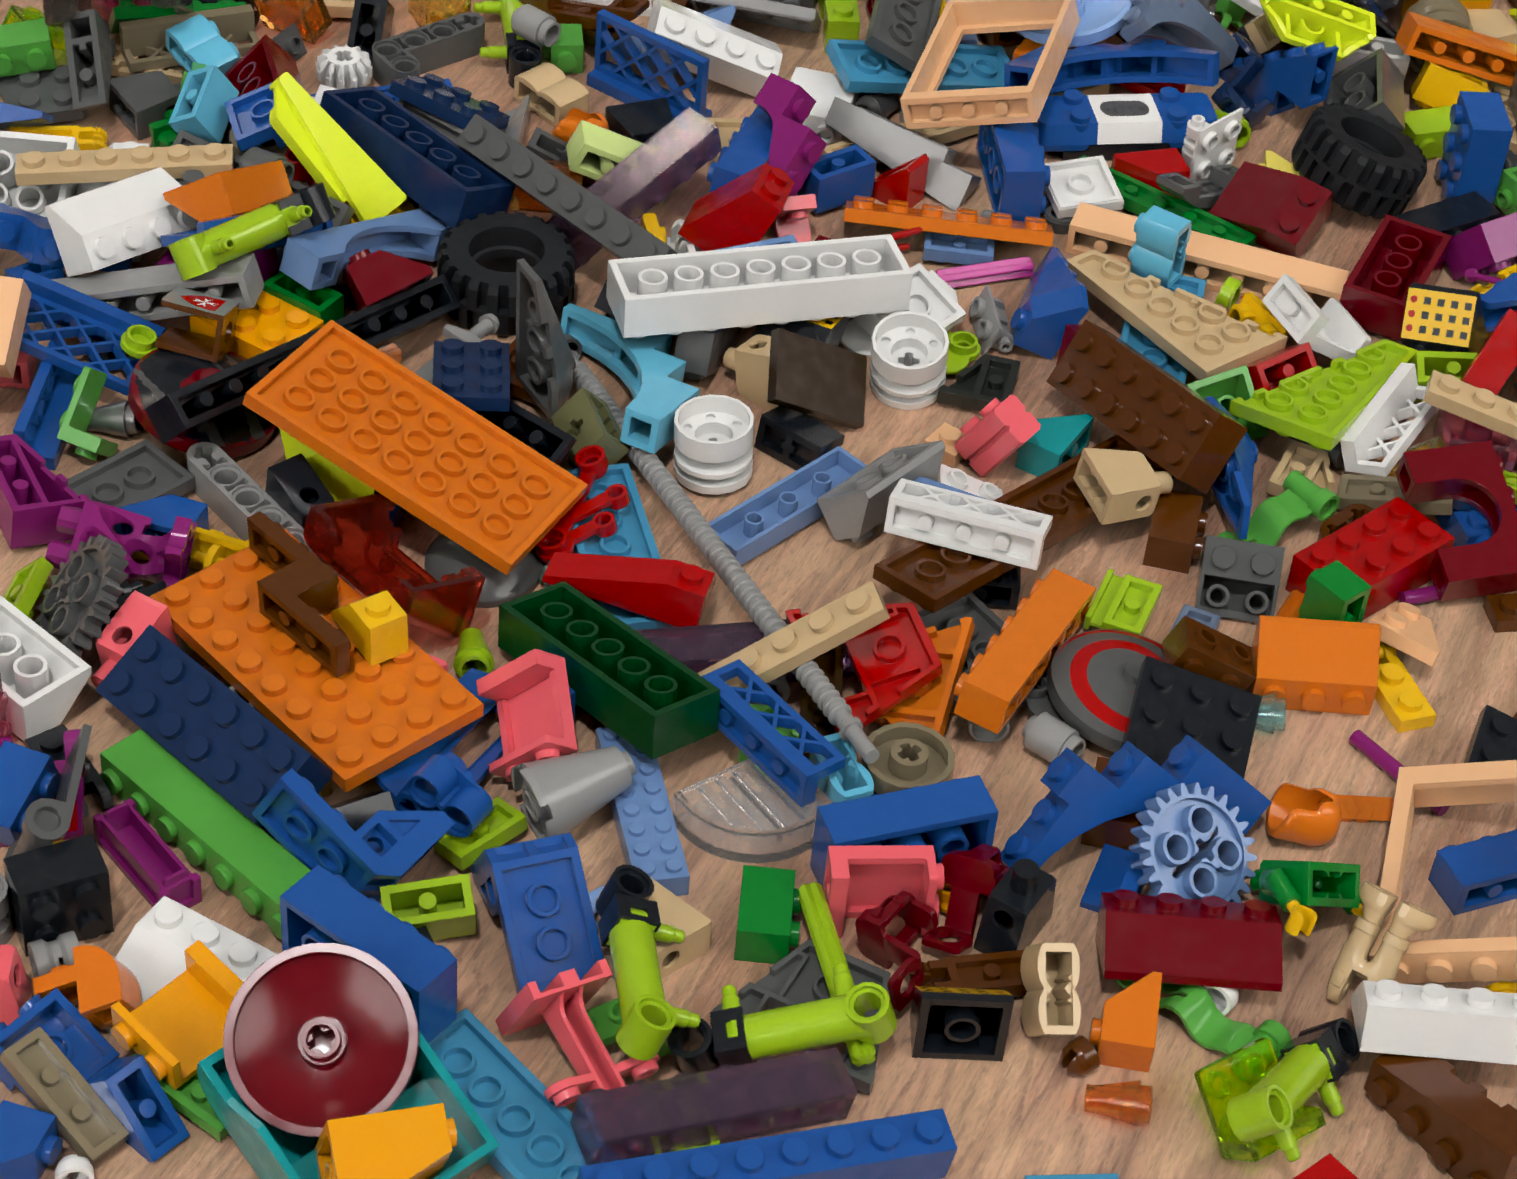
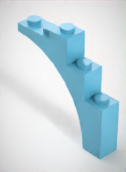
(645, 369)

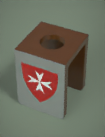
(203, 305)

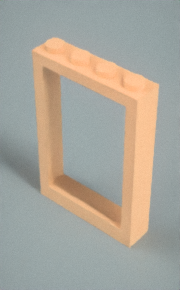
(931, 108)
(1446, 786)

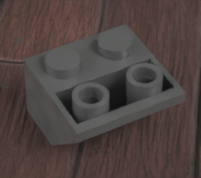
(1238, 578)

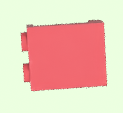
(531, 709)
(867, 875)

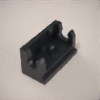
(795, 437)

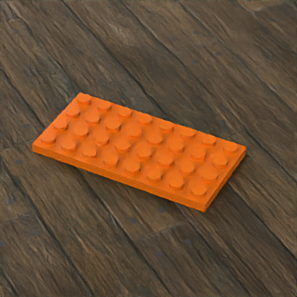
(416, 446)
(346, 722)

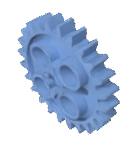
(1170, 826)

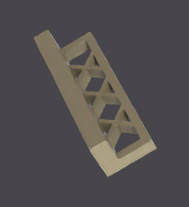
(149, 39)

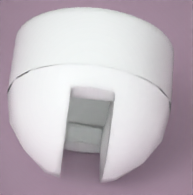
(1224, 998)
(78, 1165)

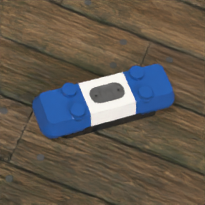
(1118, 122)

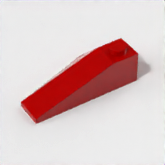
(646, 586)

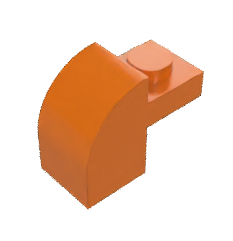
(93, 983)

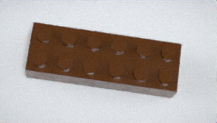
(1147, 406)

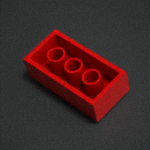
(1384, 548)

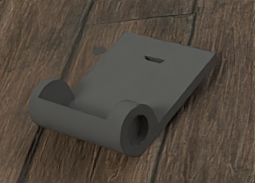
(47, 818)

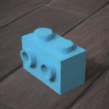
(201, 104)

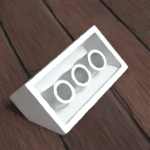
(734, 55)
(115, 221)
(36, 674)
(1436, 1021)

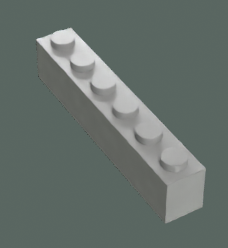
(142, 289)

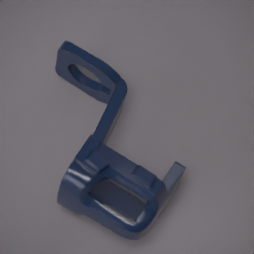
(1232, 95)

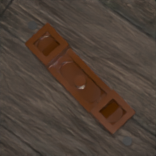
(586, 13)

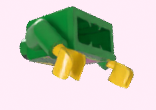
(1306, 884)

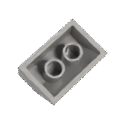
(863, 498)

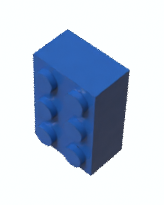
(1475, 146)

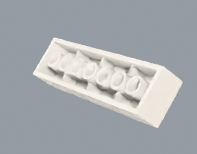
(758, 285)

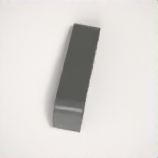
(428, 47)

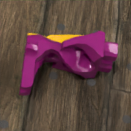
(167, 554)

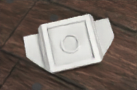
(927, 296)

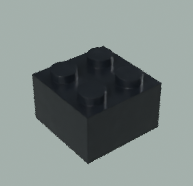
(59, 891)

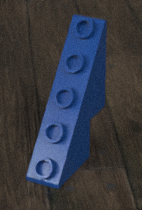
(1290, 78)

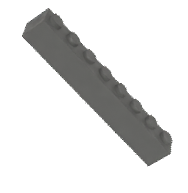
(559, 192)

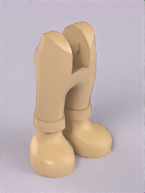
(1386, 962)

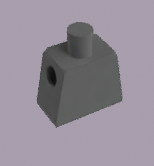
(142, 100)

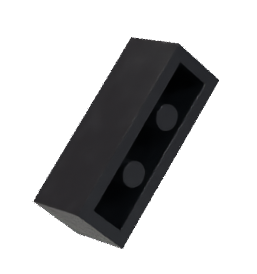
(1453, 214)

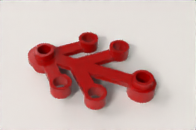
(592, 466)

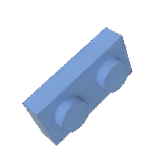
(957, 249)

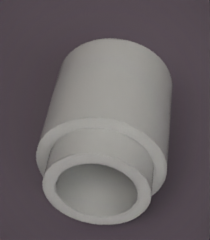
(535, 25)
(1050, 736)

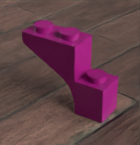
(793, 145)

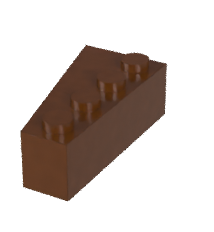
(1446, 1116)

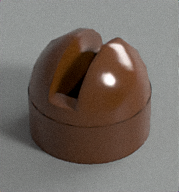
(1079, 1057)

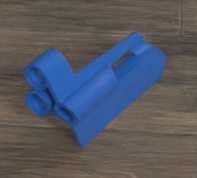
(439, 778)

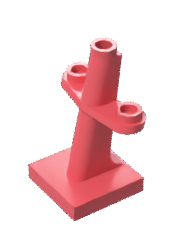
(564, 1011)

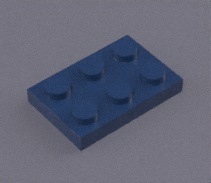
(447, 103)
(474, 373)

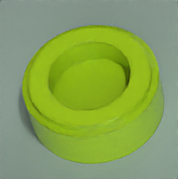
(1229, 292)

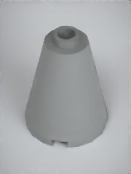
(570, 787)

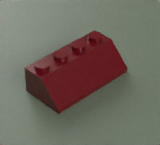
(1190, 940)

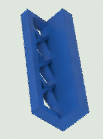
(42, 411)
(759, 740)

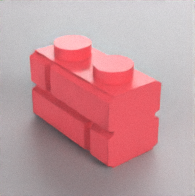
(997, 435)

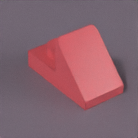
(794, 218)

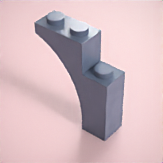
(1180, 24)

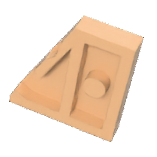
(1408, 631)

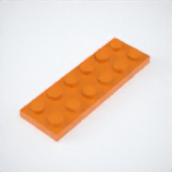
(963, 222)

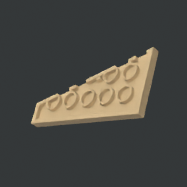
(1177, 321)

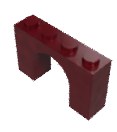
(1475, 477)

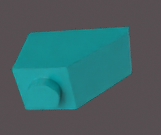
(1055, 443)

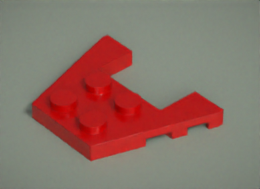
(889, 661)

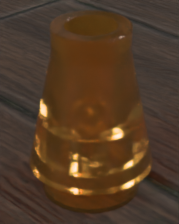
(1121, 1101)

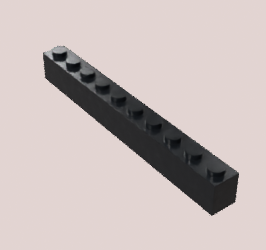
(225, 390)

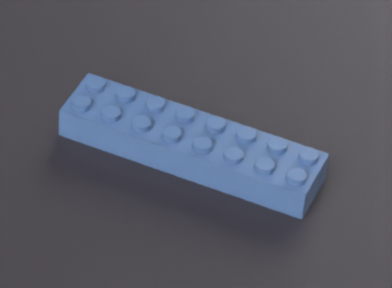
(783, 506)
(646, 820)

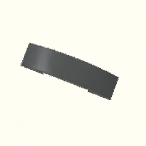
(1201, 192)

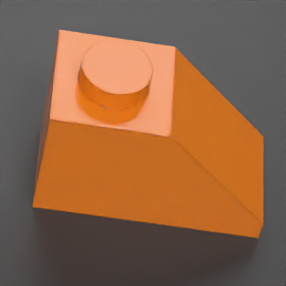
(1129, 1025)

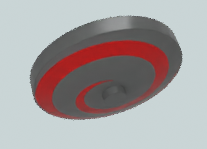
(1096, 681)

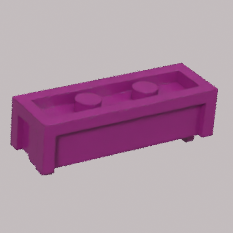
(145, 856)

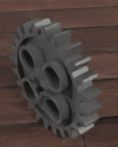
(84, 593)

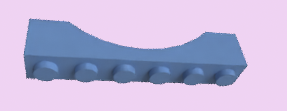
(321, 255)

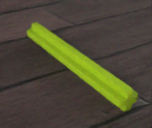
(829, 954)

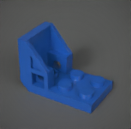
(323, 837)
(541, 907)

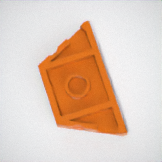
(934, 701)

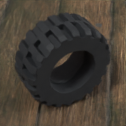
(1359, 160)
(482, 265)

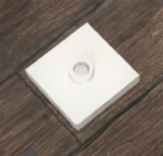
(1082, 181)

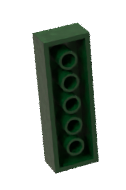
(613, 669)

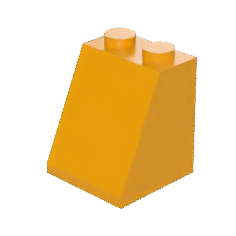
(387, 1144)

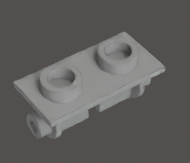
(990, 322)

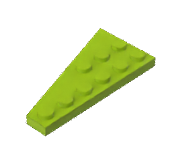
(1324, 402)

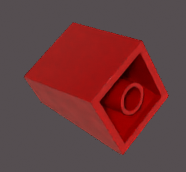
(738, 210)

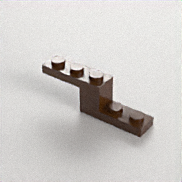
(299, 593)

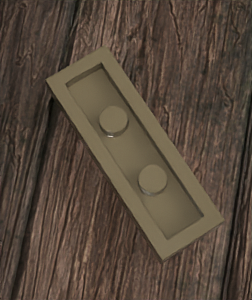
(1378, 490)
(65, 1093)

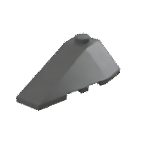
(542, 352)

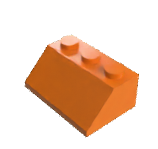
(231, 191)
(1317, 663)

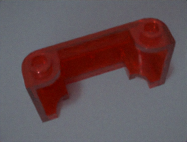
(364, 549)

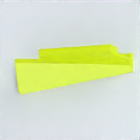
(330, 152)

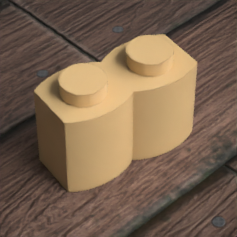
(550, 92)
(1050, 979)

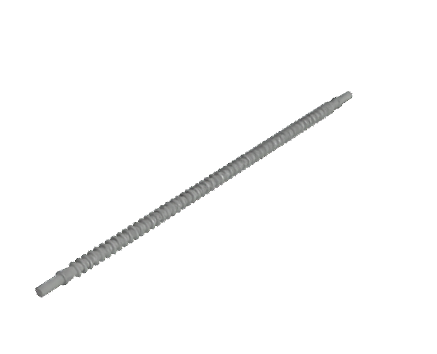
(731, 572)

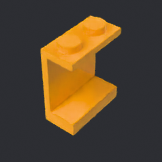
(182, 1019)

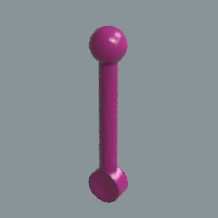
(1473, 275)

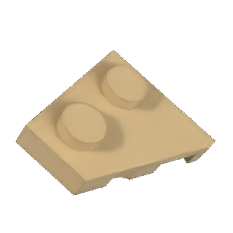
(1307, 460)

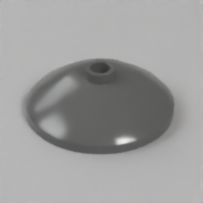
(448, 557)

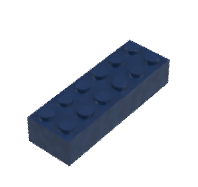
(418, 157)
(205, 723)

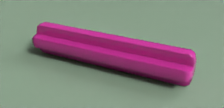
(987, 272)

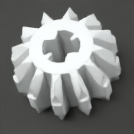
(344, 67)

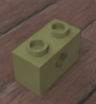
(590, 423)

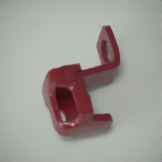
(970, 877)
(887, 949)

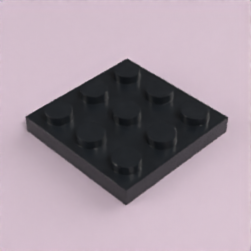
(1180, 702)

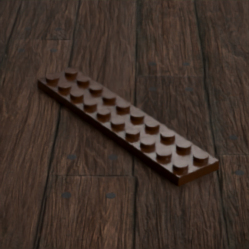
(941, 575)

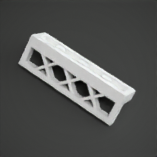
(1380, 423)
(967, 523)

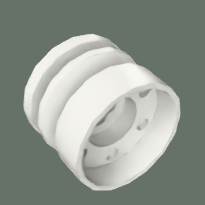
(908, 360)
(713, 444)

